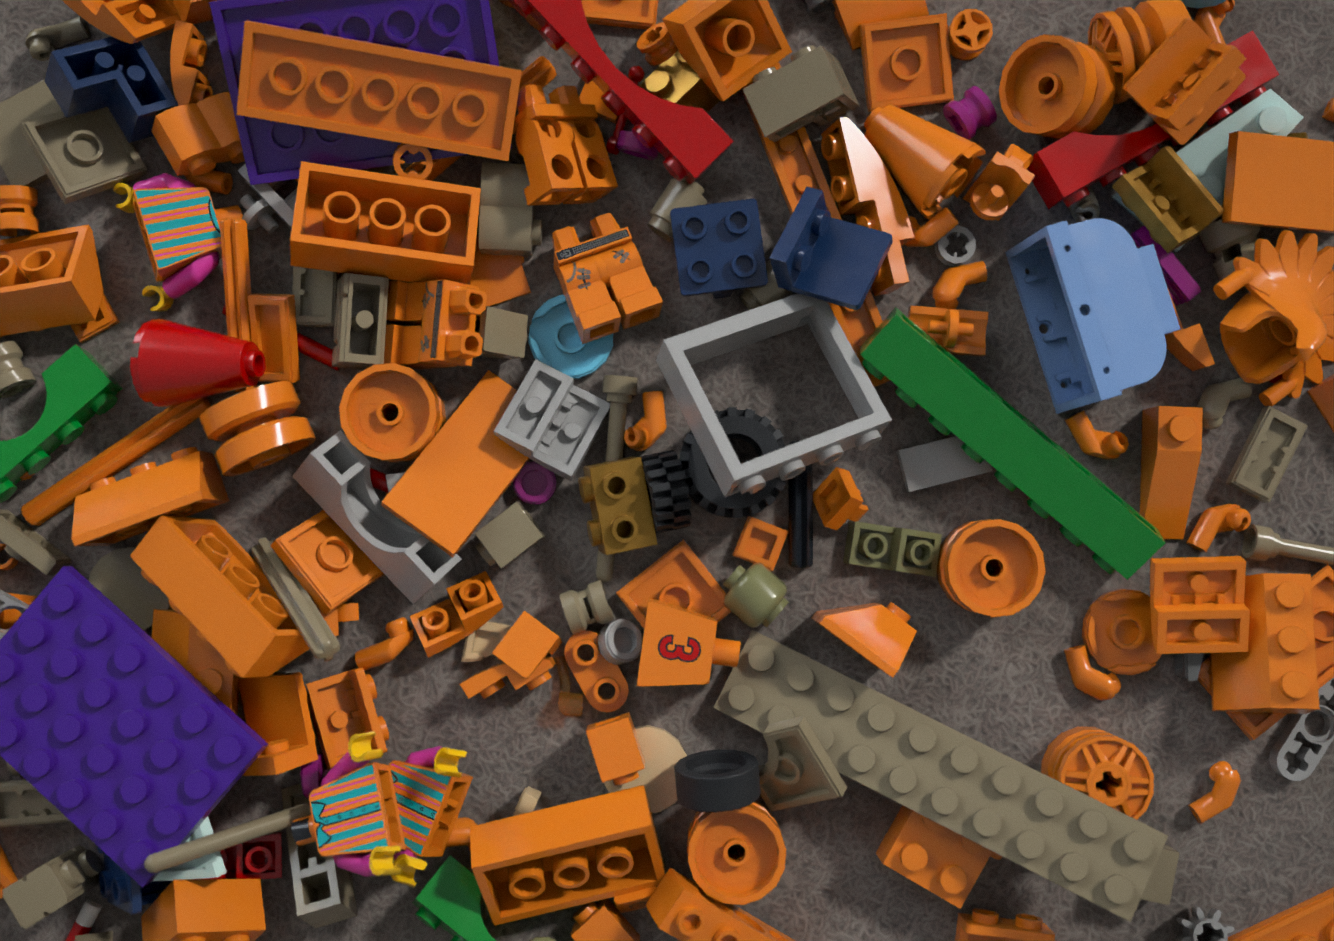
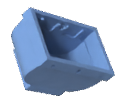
(1100, 309)

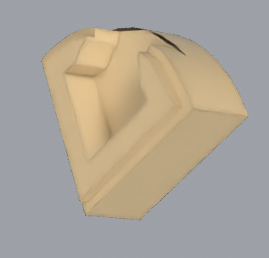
(484, 641)
(527, 801)

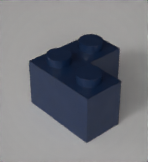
(113, 77)

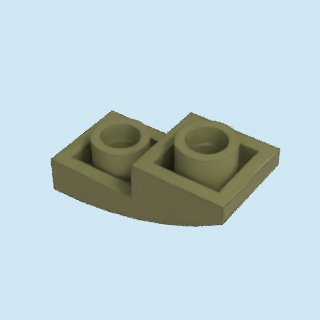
(892, 548)

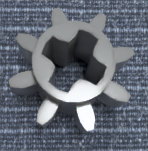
(1193, 926)

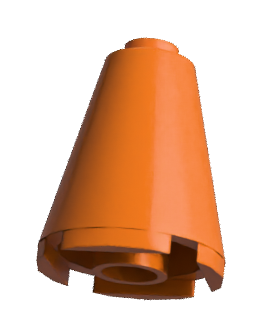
(922, 156)

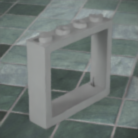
(747, 328)

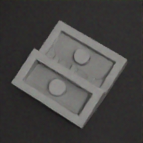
(552, 420)

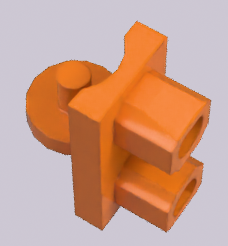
(1000, 183)
(954, 329)

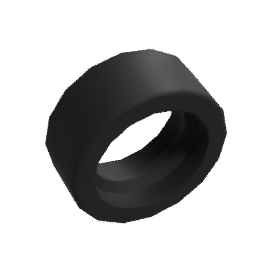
(717, 780)

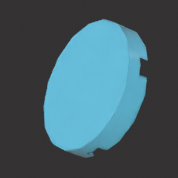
(569, 354)

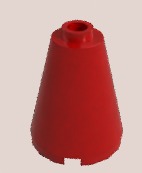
(191, 363)

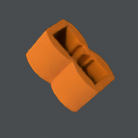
(199, 135)

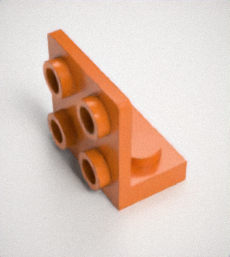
(280, 715)

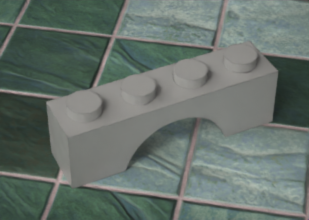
(342, 486)

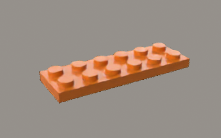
(377, 91)

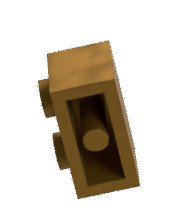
(618, 505)

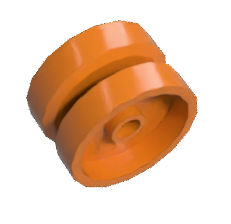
(1057, 87)
(382, 390)
(257, 428)
(1011, 552)
(751, 871)

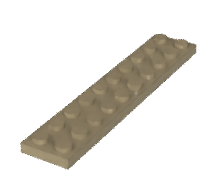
(949, 776)

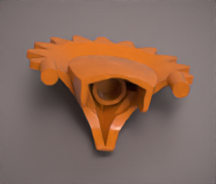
(1284, 317)

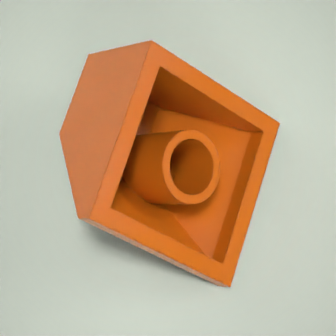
(727, 41)
(872, 631)

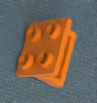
(1186, 80)

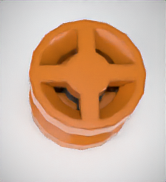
(973, 26)

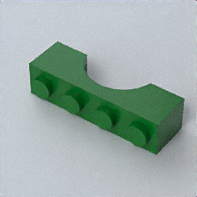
(75, 393)
(453, 903)

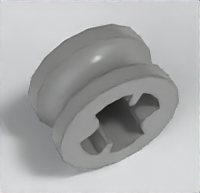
(968, 249)

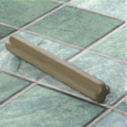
(296, 602)

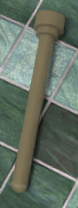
(619, 394)
(1263, 543)
(225, 838)

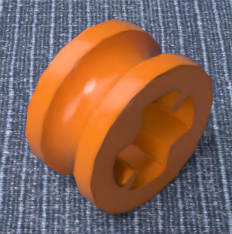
(657, 44)
(412, 173)

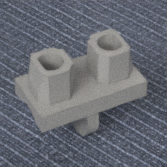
(260, 212)

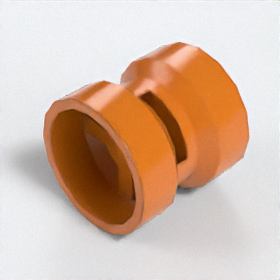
(17, 209)

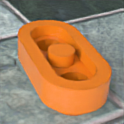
(594, 672)

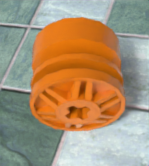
(1133, 36)
(1083, 755)

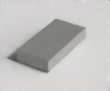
(937, 464)

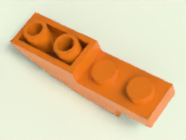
(866, 189)

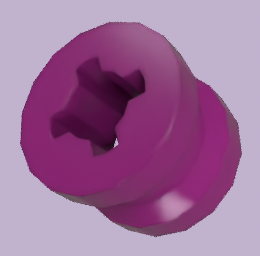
(970, 113)

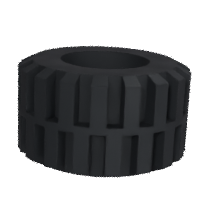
(702, 487)

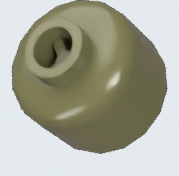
(755, 595)

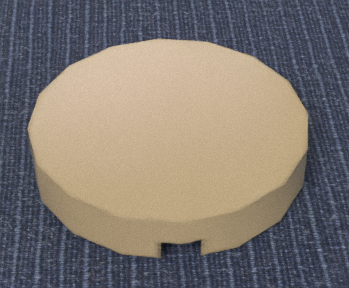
(661, 754)

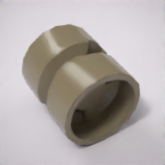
(1220, 238)

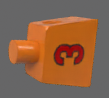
(681, 647)

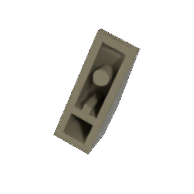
(321, 889)

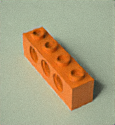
(691, 915)

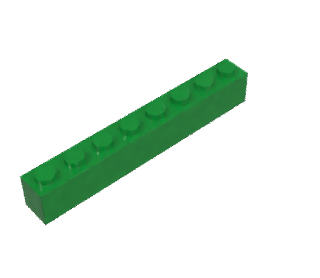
(1010, 444)

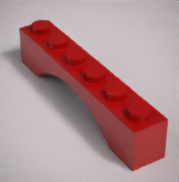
(679, 132)
(1083, 159)

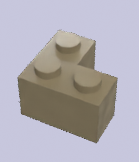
(800, 93)

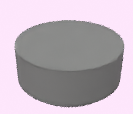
(620, 641)

